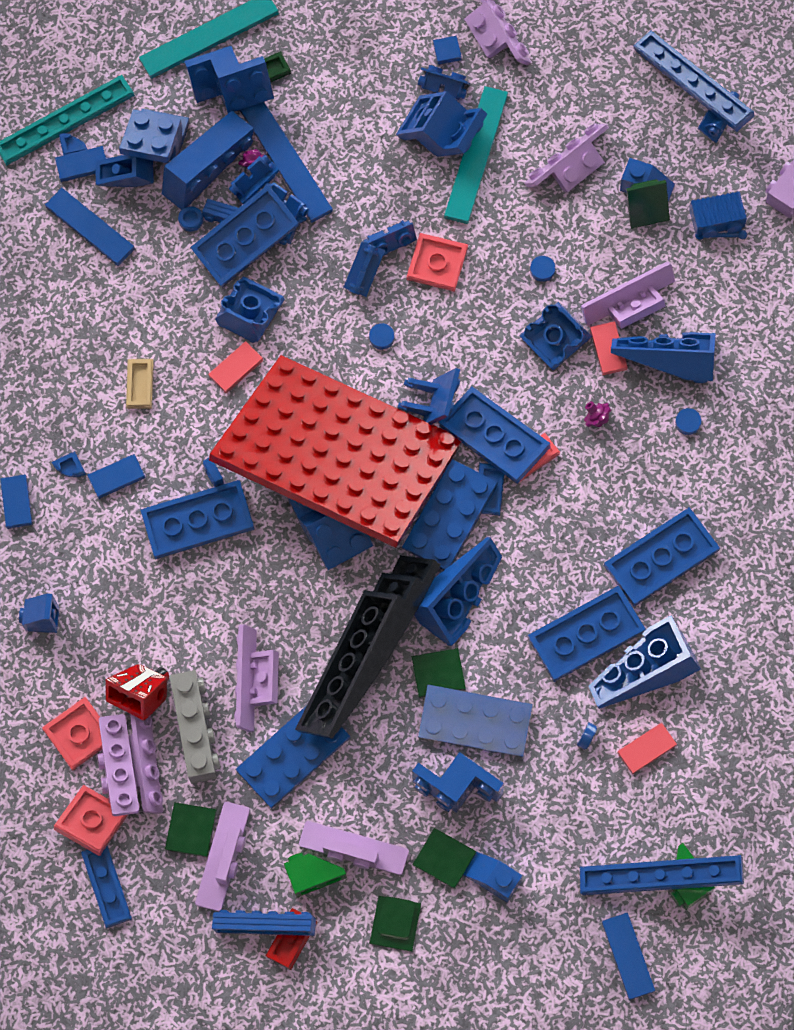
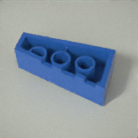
(205, 159)

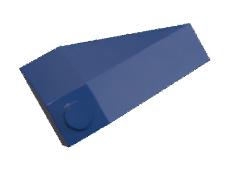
(683, 357)
(456, 590)
(652, 663)

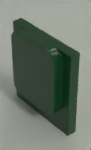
(648, 203)
(439, 670)
(190, 829)
(444, 858)
(395, 923)

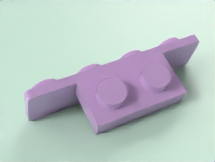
(494, 32)
(574, 163)
(632, 299)
(255, 678)
(145, 764)
(117, 765)
(352, 847)
(222, 857)

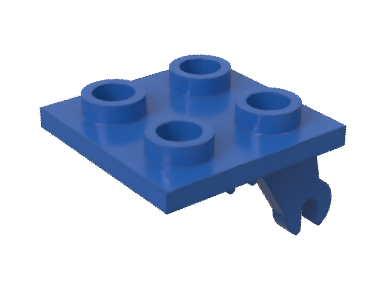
(441, 400)

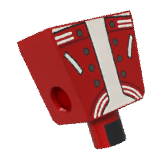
(138, 690)

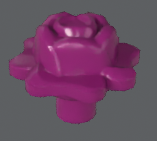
(249, 157)
(597, 414)

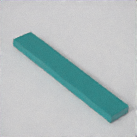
(207, 36)
(65, 119)
(476, 158)

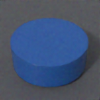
(190, 218)
(542, 268)
(381, 336)
(688, 421)
(587, 736)

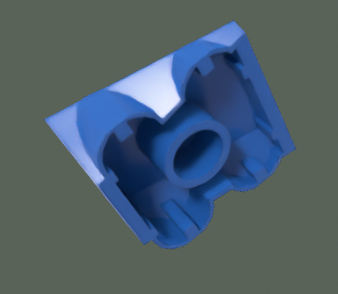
(248, 309)
(555, 335)

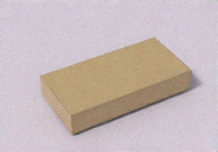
(139, 384)

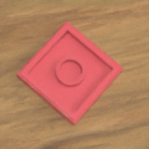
(437, 262)
(76, 733)
(89, 821)

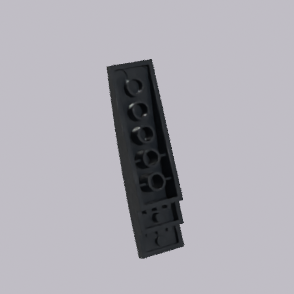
(367, 644)

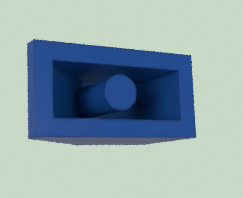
(639, 171)
(124, 172)
(40, 614)
(493, 876)

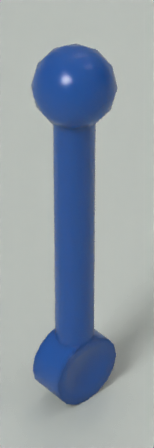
(742, 234)

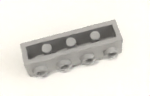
(193, 727)

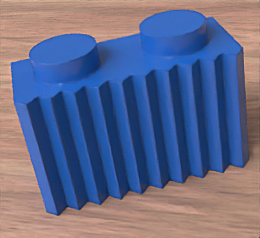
(718, 214)

